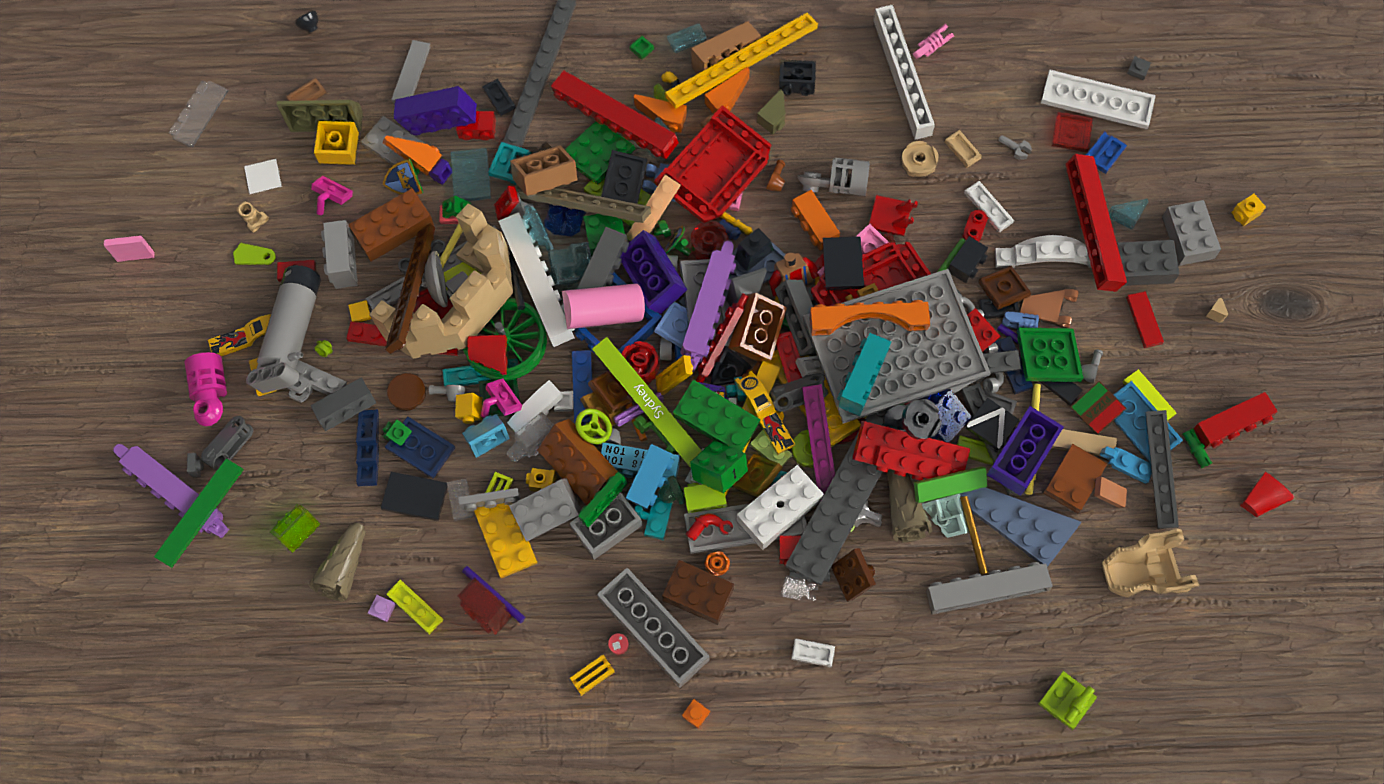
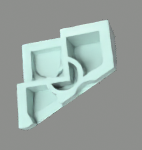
(948, 515)

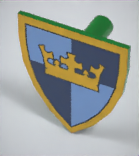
(402, 178)
(679, 245)

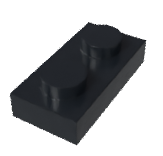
(498, 97)

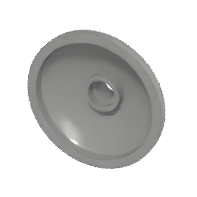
(435, 279)

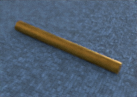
(974, 535)

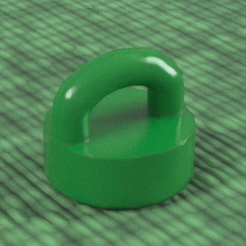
(663, 229)

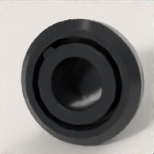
(308, 21)

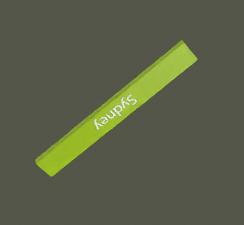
(647, 400)

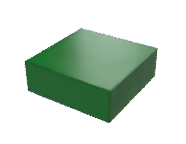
(641, 47)

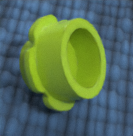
(323, 348)

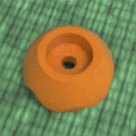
(715, 557)

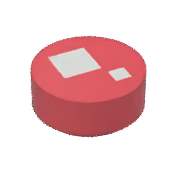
(618, 644)

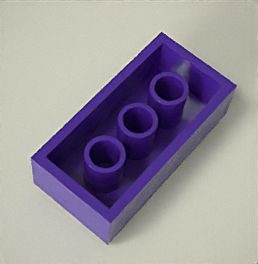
(435, 110)
(653, 272)
(1025, 450)

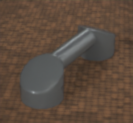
(436, 245)

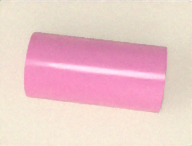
(603, 306)

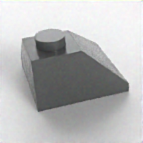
(746, 284)

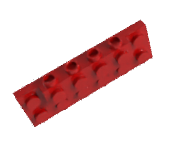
(900, 452)

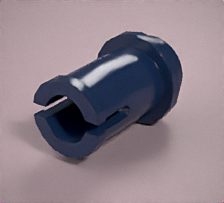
(732, 232)

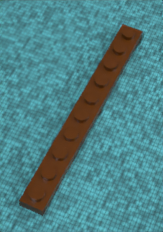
(410, 290)

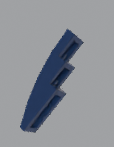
(368, 448)

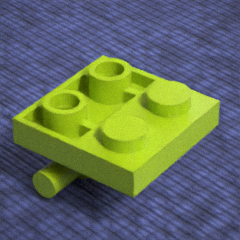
(1068, 700)

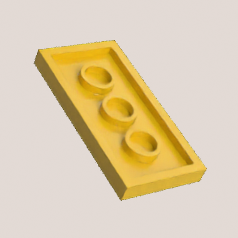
(505, 539)

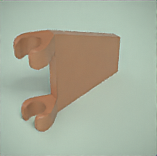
(1049, 305)

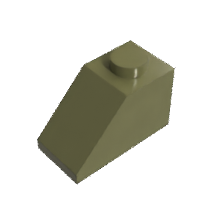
(773, 114)

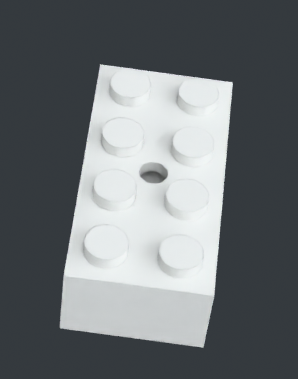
(766, 521)

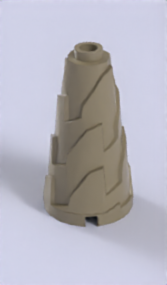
(907, 515)
(337, 571)

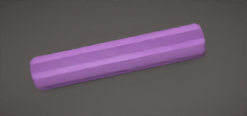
(632, 412)

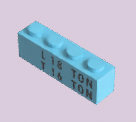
(629, 459)

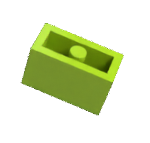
(703, 498)

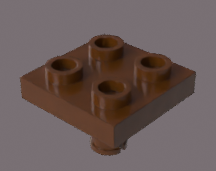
(854, 574)

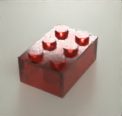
(484, 607)

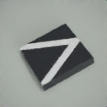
(992, 424)

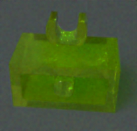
(295, 528)

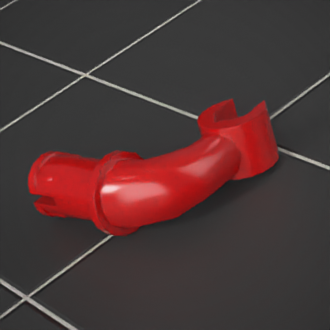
(703, 521)

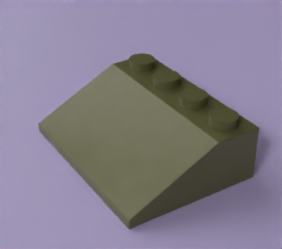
(304, 115)

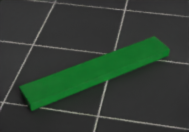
(198, 513)

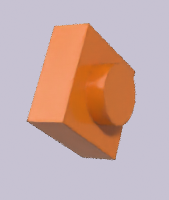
(696, 713)

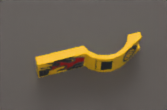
(239, 338)
(765, 410)

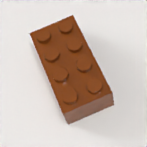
(390, 224)
(576, 460)

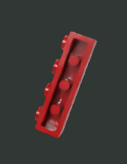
(1235, 420)

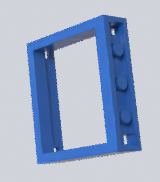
(645, 332)

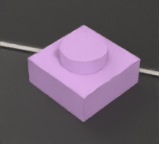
(382, 608)

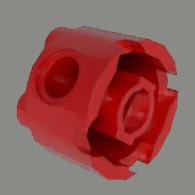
(643, 360)

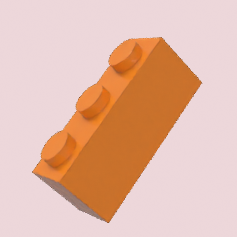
(814, 218)

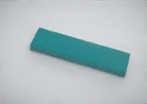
(467, 375)

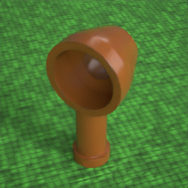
(776, 181)

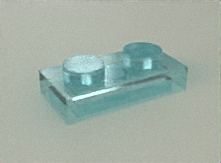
(686, 38)

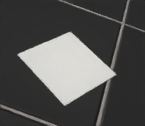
(262, 176)

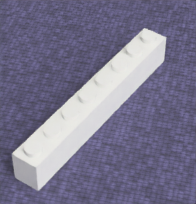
(903, 72)
(535, 277)

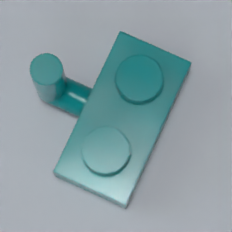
(657, 518)

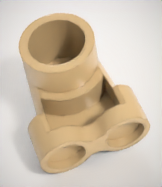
(254, 218)

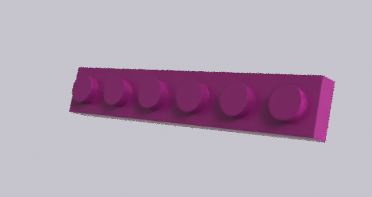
(819, 436)

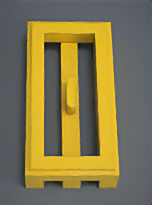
(606, 665)

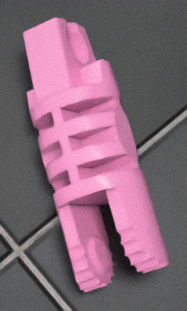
(932, 43)

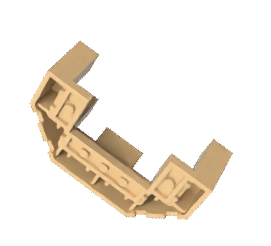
(472, 302)

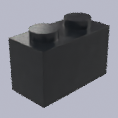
(968, 259)

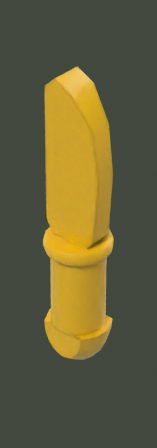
(736, 223)

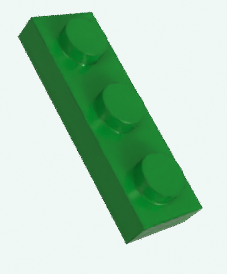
(602, 499)

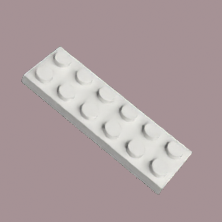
(1098, 99)

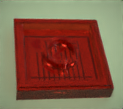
(1072, 132)

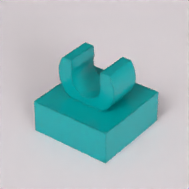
(733, 390)

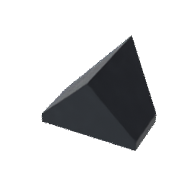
(728, 367)

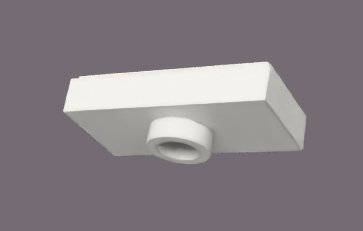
(813, 653)

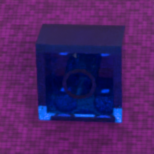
(952, 415)

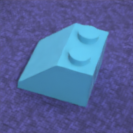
(486, 435)

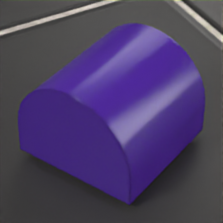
(441, 171)

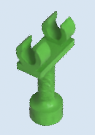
(641, 424)

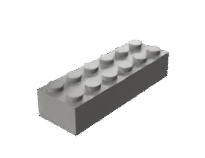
(653, 627)

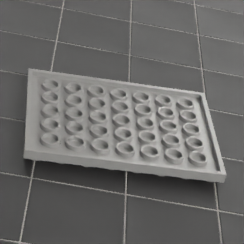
(917, 360)

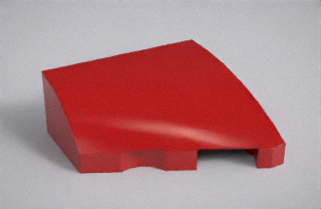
(489, 351)
(1266, 496)

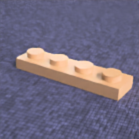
(658, 202)

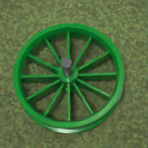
(513, 339)

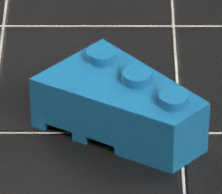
(650, 476)

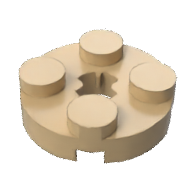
(917, 168)

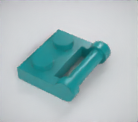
(501, 164)

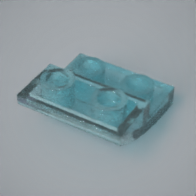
(538, 229)

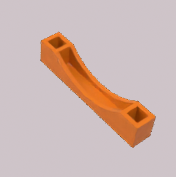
(910, 316)

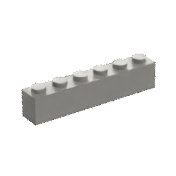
(988, 588)

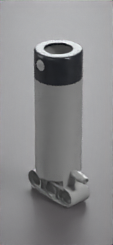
(286, 330)

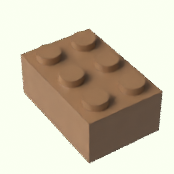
(543, 170)

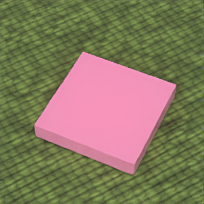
(129, 248)

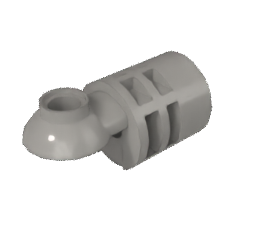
(838, 181)

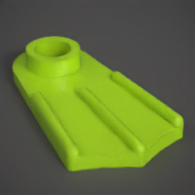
(253, 255)

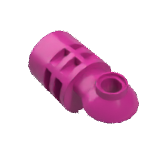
(205, 386)

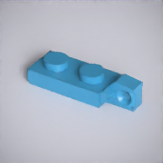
(1127, 463)

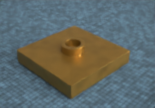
(759, 475)

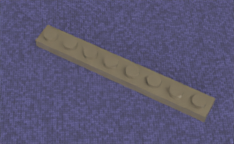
(590, 203)

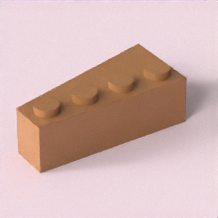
(722, 46)

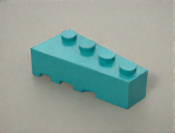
(864, 374)

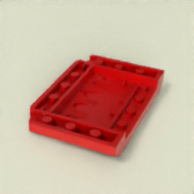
(717, 165)
(884, 266)

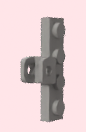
(315, 379)

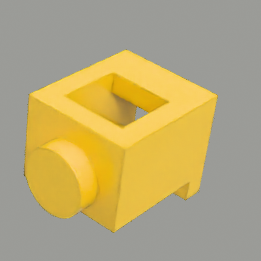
(548, 476)

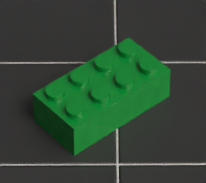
(715, 416)

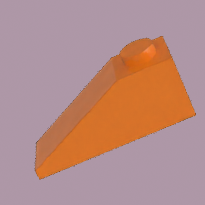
(727, 92)
(656, 108)
(421, 154)

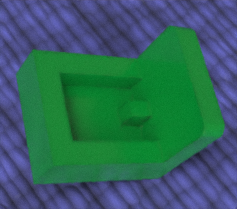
(453, 206)
(396, 432)

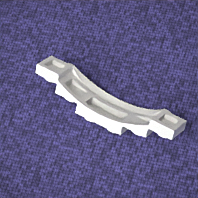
(1043, 249)

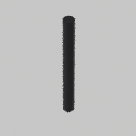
(516, 284)

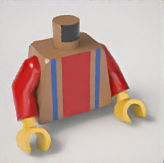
(793, 268)

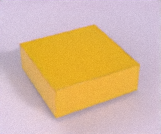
(359, 311)

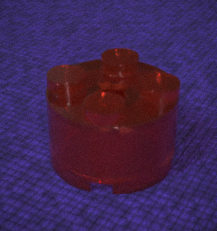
(707, 239)

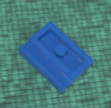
(1106, 151)

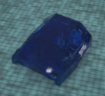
(563, 220)

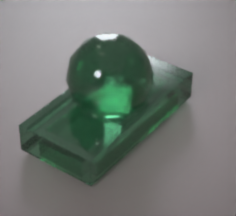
(672, 492)

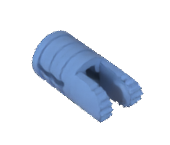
(1020, 320)

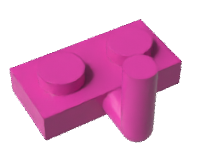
(330, 190)
(502, 397)

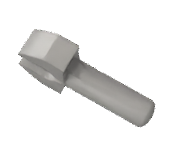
(1016, 147)

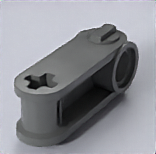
(793, 392)
(227, 442)

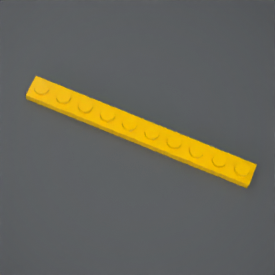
(740, 60)

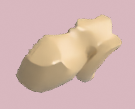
(1147, 566)

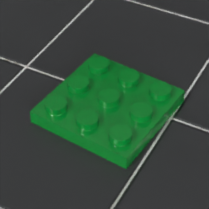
(594, 149)
(1049, 354)

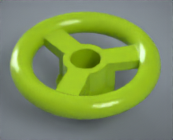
(593, 428)

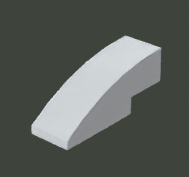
(540, 401)

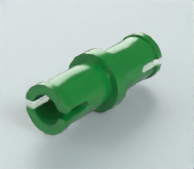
(1197, 448)

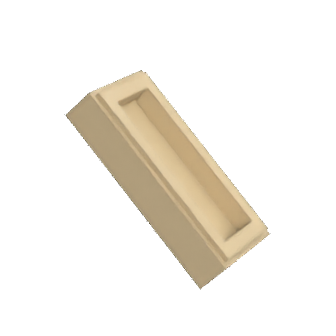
(963, 148)

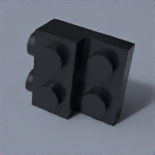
(797, 77)

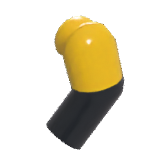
(671, 78)

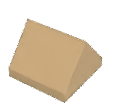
(1218, 311)

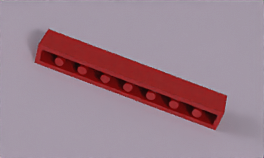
(614, 115)
(1095, 223)

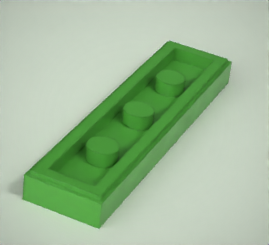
(950, 484)

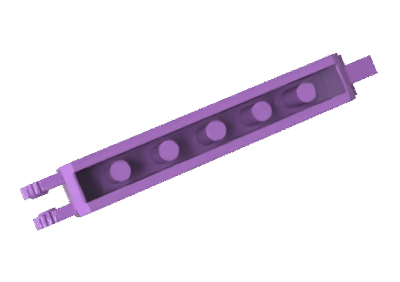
(707, 304)
(165, 484)

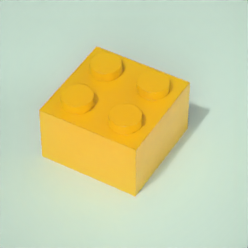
(336, 142)

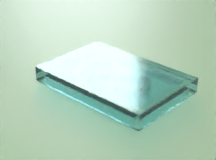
(471, 174)

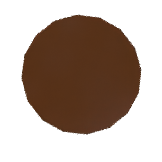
(406, 391)

